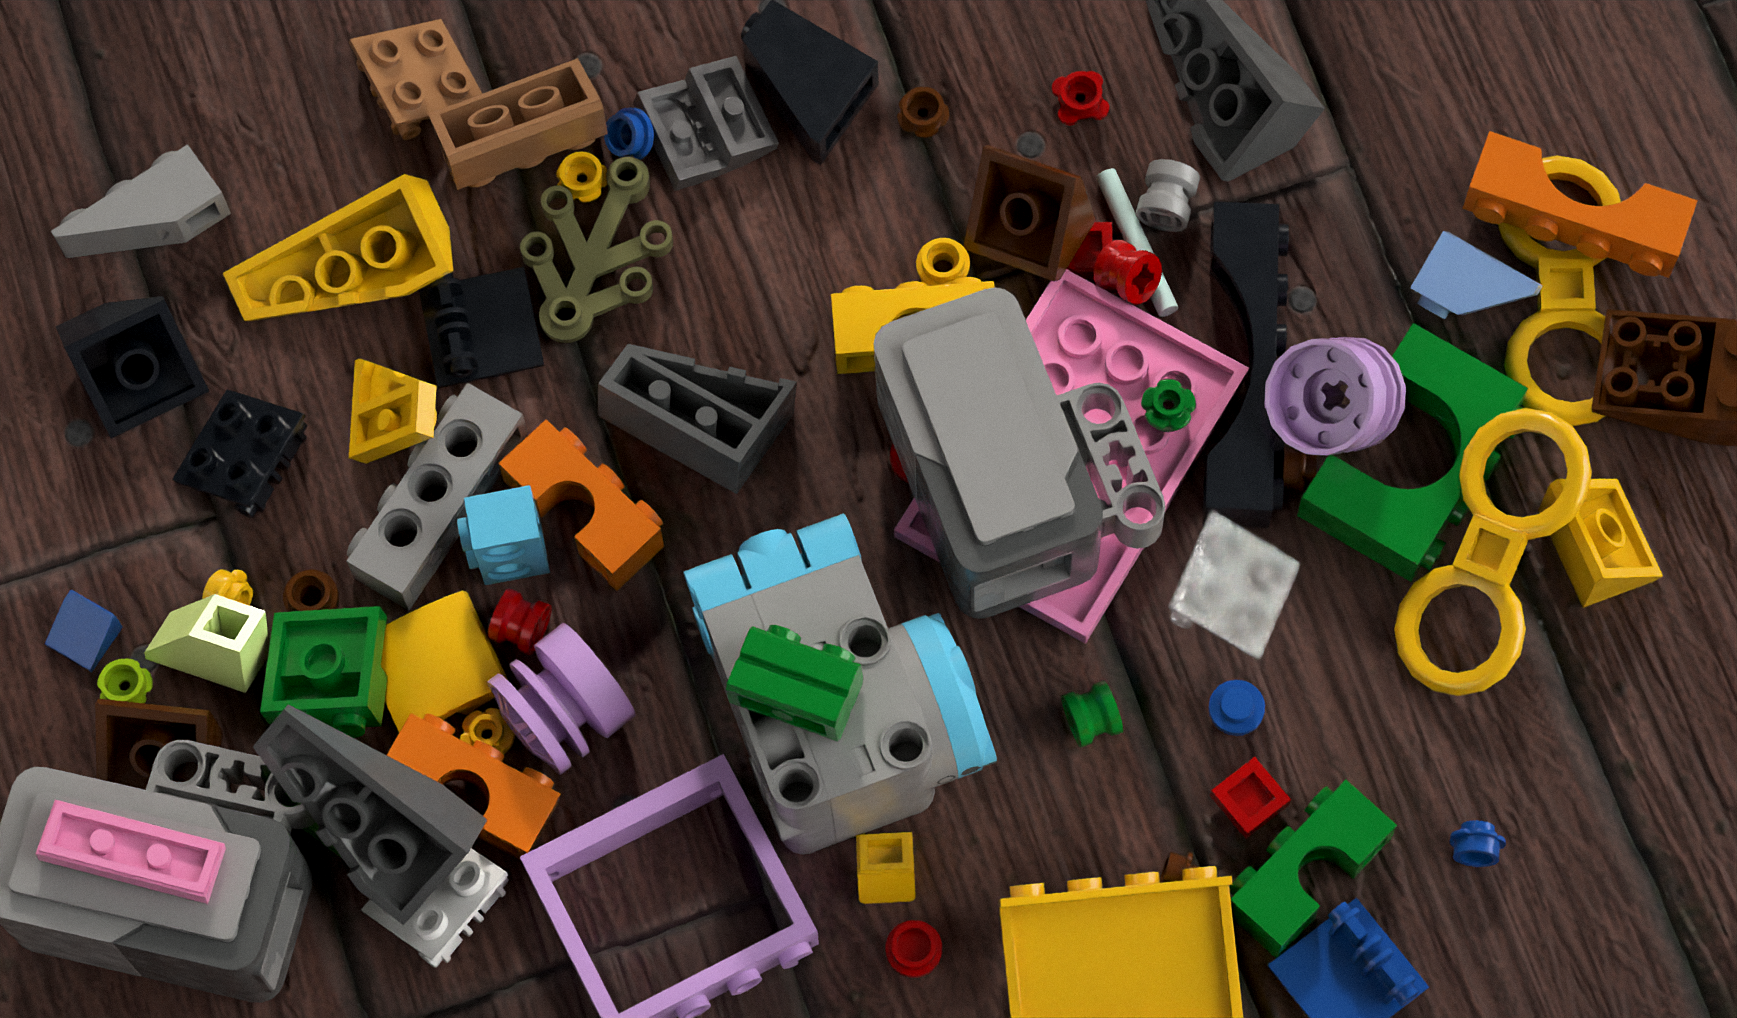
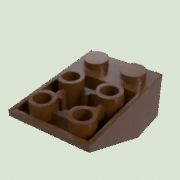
(1670, 374)

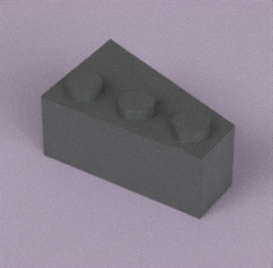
(696, 413)

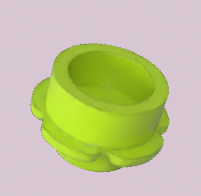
(120, 671)

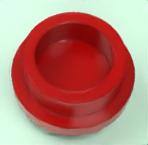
(913, 948)

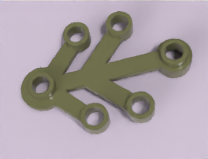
(594, 257)

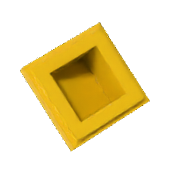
(885, 867)

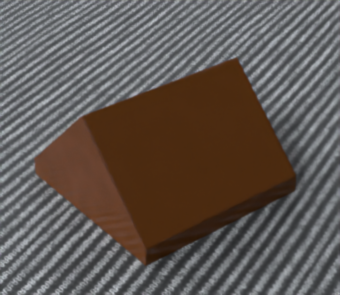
(1027, 214)
(134, 733)

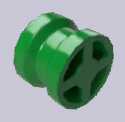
(1092, 713)

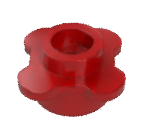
(1080, 83)

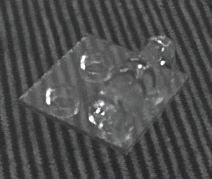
(1233, 585)

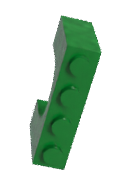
(1405, 525)

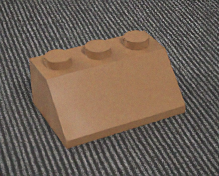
(519, 124)

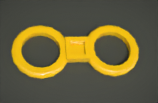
(1566, 293)
(1492, 551)

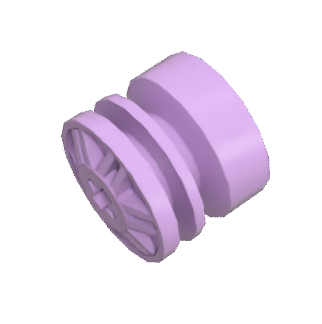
(1307, 399)
(561, 698)

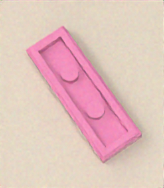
(131, 851)

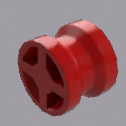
(1127, 271)
(519, 621)

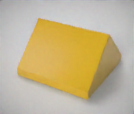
(1602, 543)

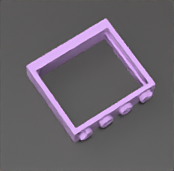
(633, 821)

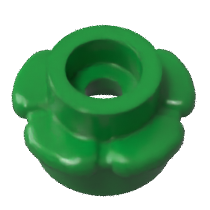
(1168, 419)

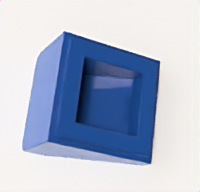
(82, 631)

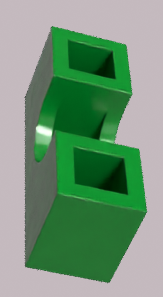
(1341, 830)

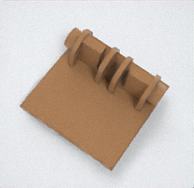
(414, 73)

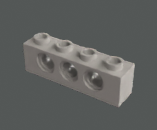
(406, 570)

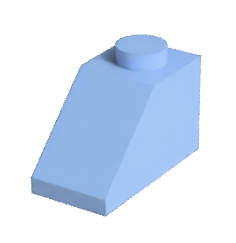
(1467, 279)

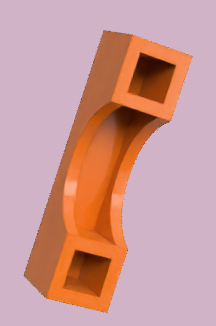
(1516, 191)

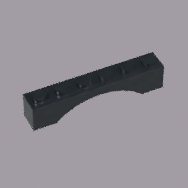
(1245, 264)

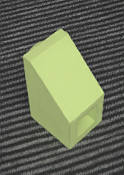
(214, 641)

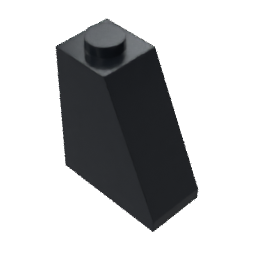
(808, 75)

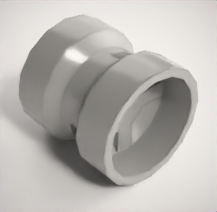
(1167, 196)

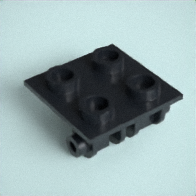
(480, 326)
(241, 450)

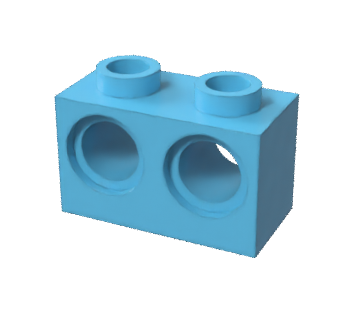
(503, 535)

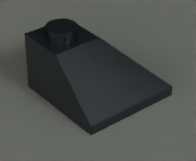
(131, 361)

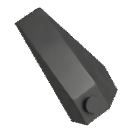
(1237, 87)
(380, 815)

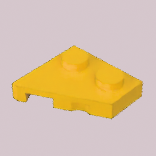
(388, 412)

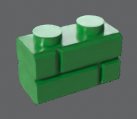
(795, 681)

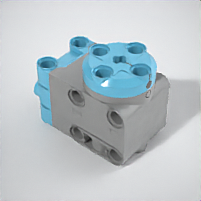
(912, 717)

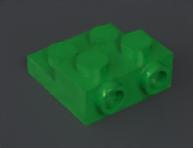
(328, 667)

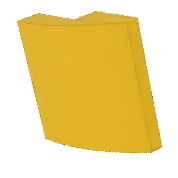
(438, 661)

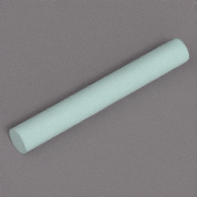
(1133, 233)

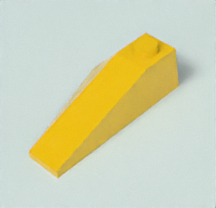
(357, 255)

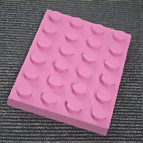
(1100, 338)

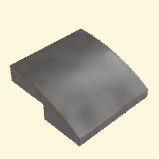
(707, 123)

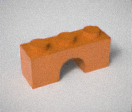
(619, 534)
(516, 800)

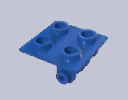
(1348, 969)

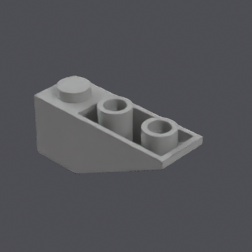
(154, 209)

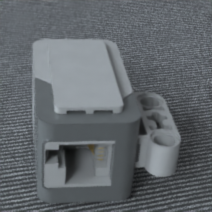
(1005, 456)
(225, 947)

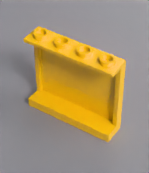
(1122, 949)

